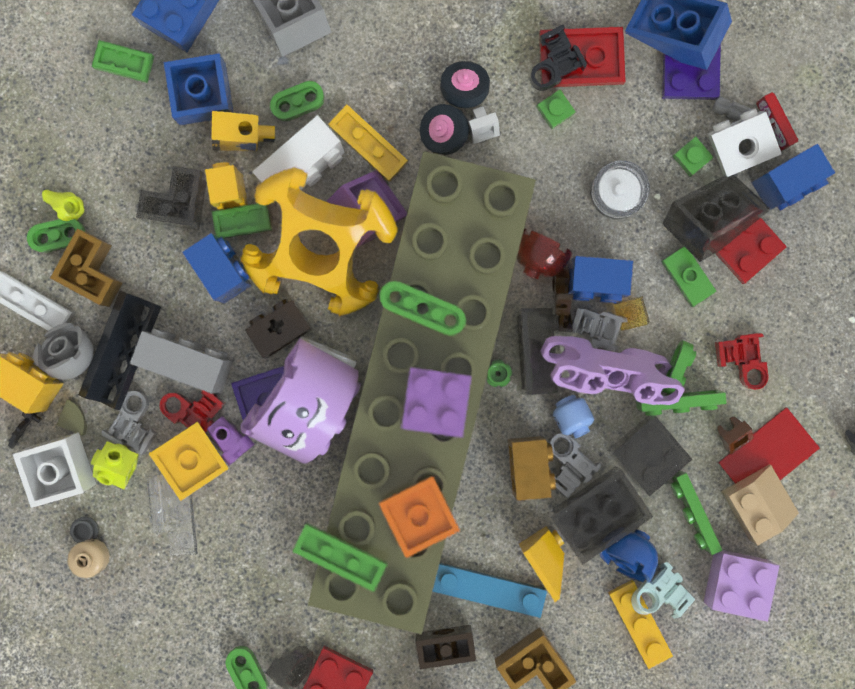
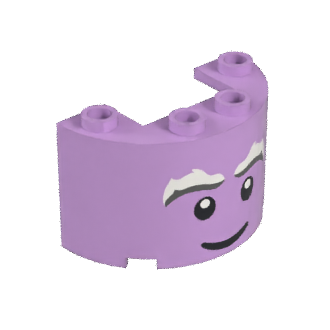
(304, 404)

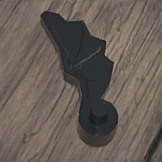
(20, 429)

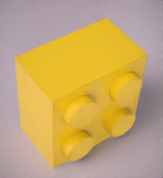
(26, 384)

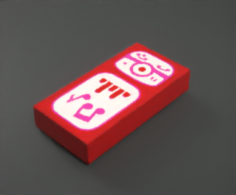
(780, 124)

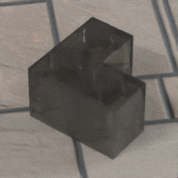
(181, 206)

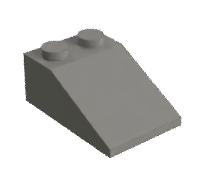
(293, 22)

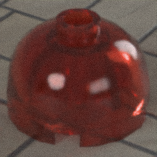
(541, 255)

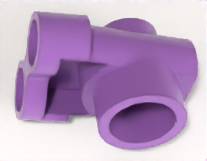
(234, 444)

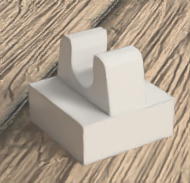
(483, 125)

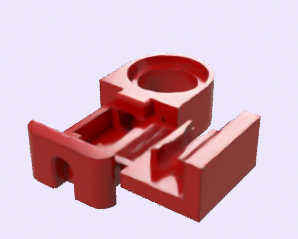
(748, 353)
(200, 412)

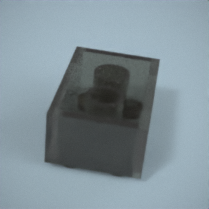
(600, 514)

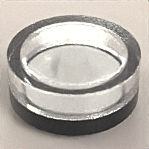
(620, 189)

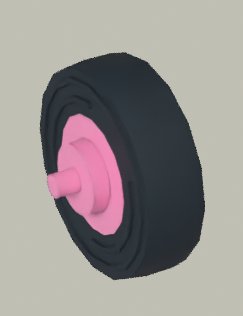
(465, 84)
(444, 129)

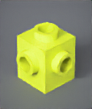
(114, 465)

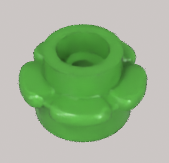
(503, 379)

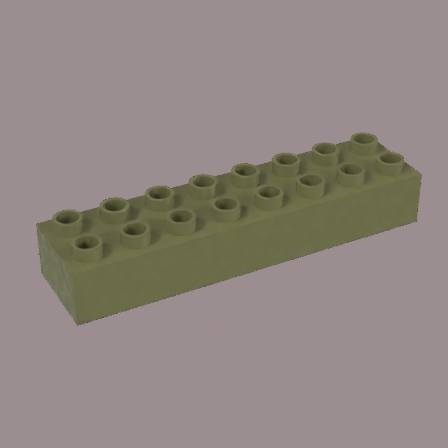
(462, 250)

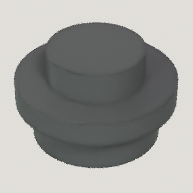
(84, 529)

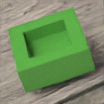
(556, 109)
(693, 156)

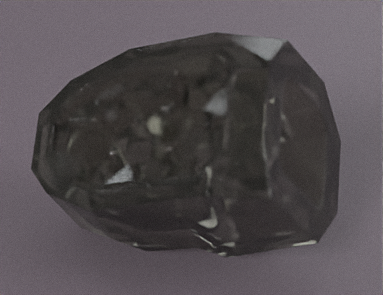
(291, 667)

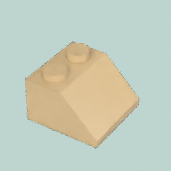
(761, 505)

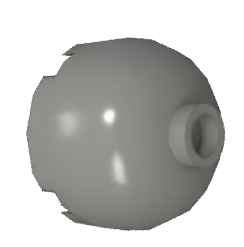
(64, 352)

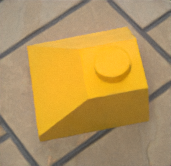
(546, 558)

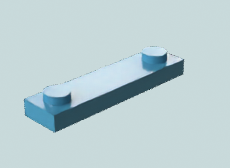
(490, 590)

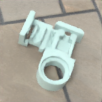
(668, 593)

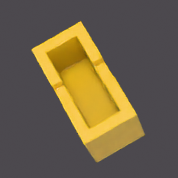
(226, 186)

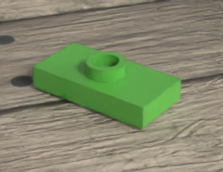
(122, 61)
(241, 220)
(688, 276)

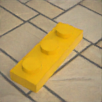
(368, 143)
(640, 627)

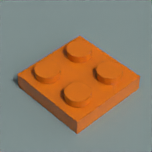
(419, 516)

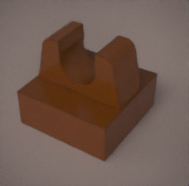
(737, 437)

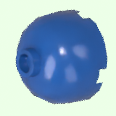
(634, 556)

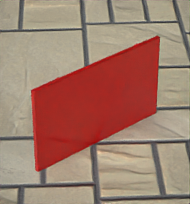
(778, 443)

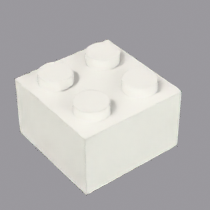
(54, 469)

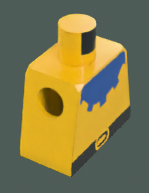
(227, 129)

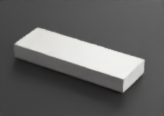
(32, 303)

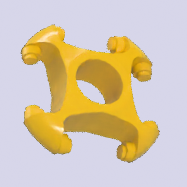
(296, 262)

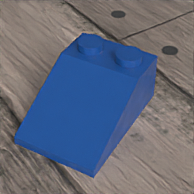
(682, 28)

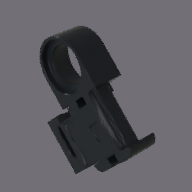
(563, 59)

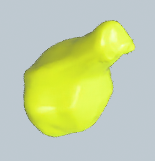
(65, 204)

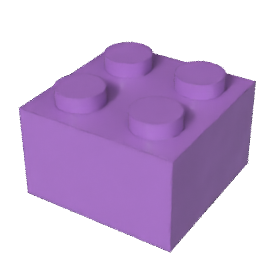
(436, 402)

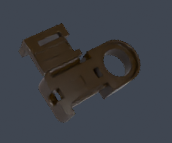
(562, 300)

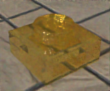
(635, 312)

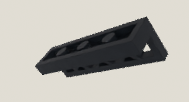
(115, 348)

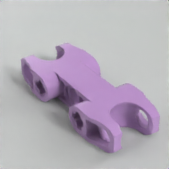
(597, 369)

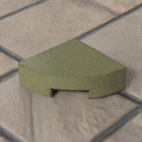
(73, 418)

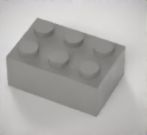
(182, 360)

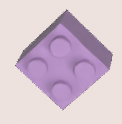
(741, 585)

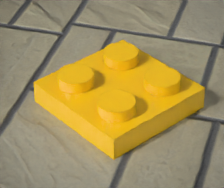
(188, 461)

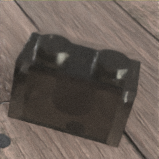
(713, 216)

